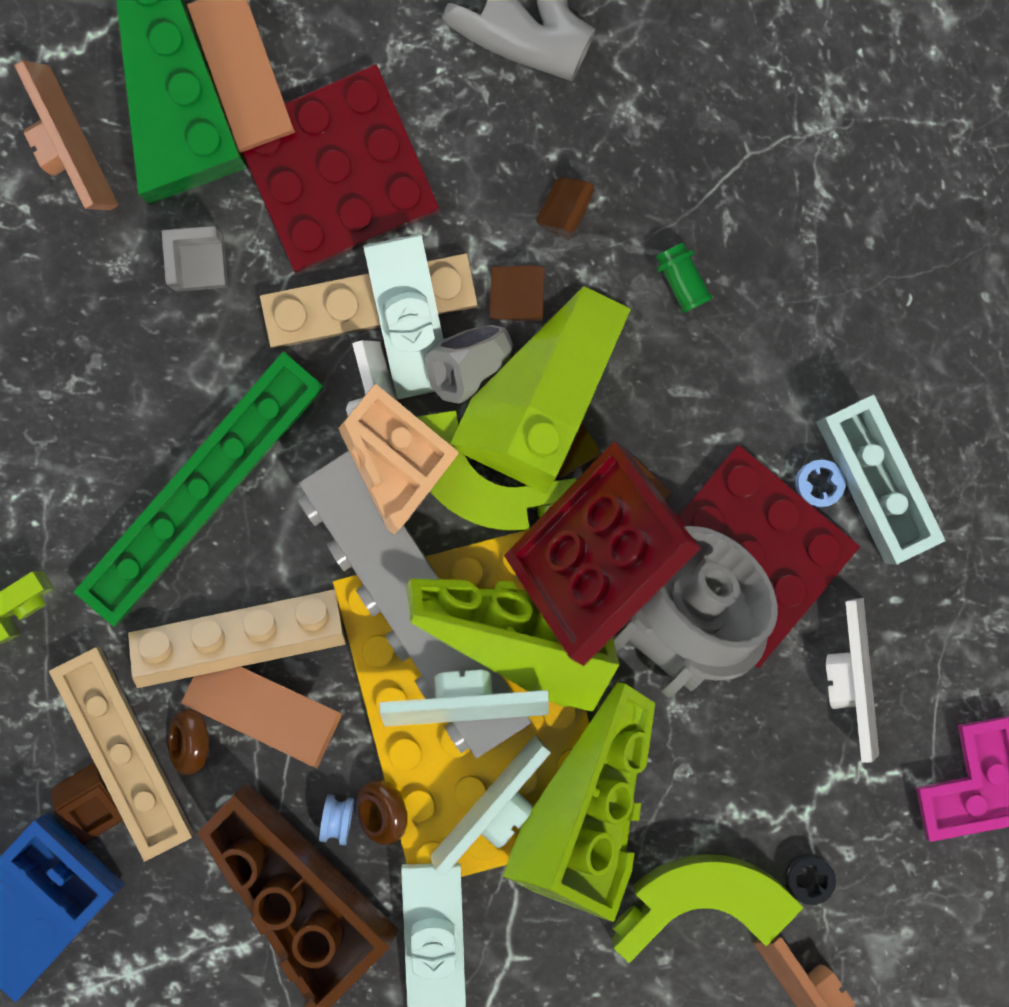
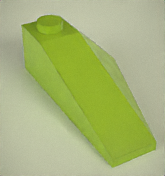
(539, 397)
(510, 638)
(581, 823)

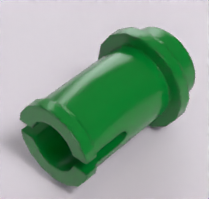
(683, 277)

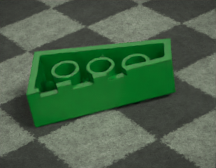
(172, 102)

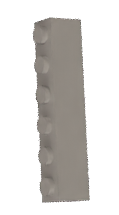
(385, 567)

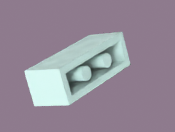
(880, 481)

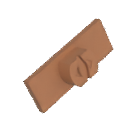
(241, 71)
(60, 138)
(265, 712)
(813, 989)

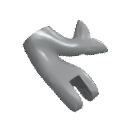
(513, 33)

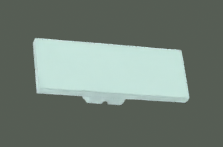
(405, 310)
(464, 700)
(496, 809)
(433, 936)

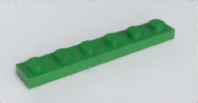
(199, 489)

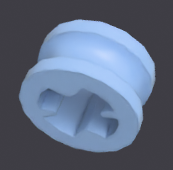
(836, 479)
(336, 819)

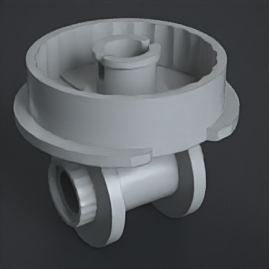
(707, 617)

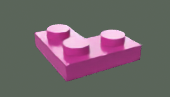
(981, 798)

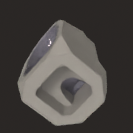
(467, 361)

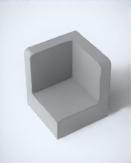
(194, 258)

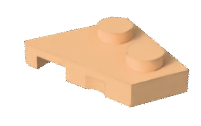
(394, 455)

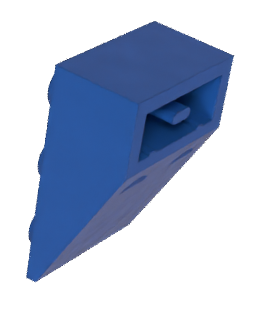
(46, 900)

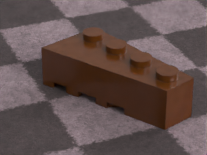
(296, 898)

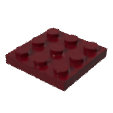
(342, 172)
(778, 528)
(600, 553)

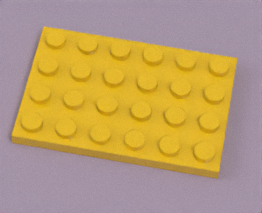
(421, 758)

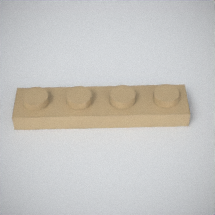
(350, 304)
(236, 638)
(122, 753)

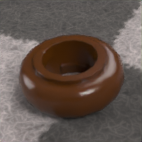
(188, 741)
(381, 812)

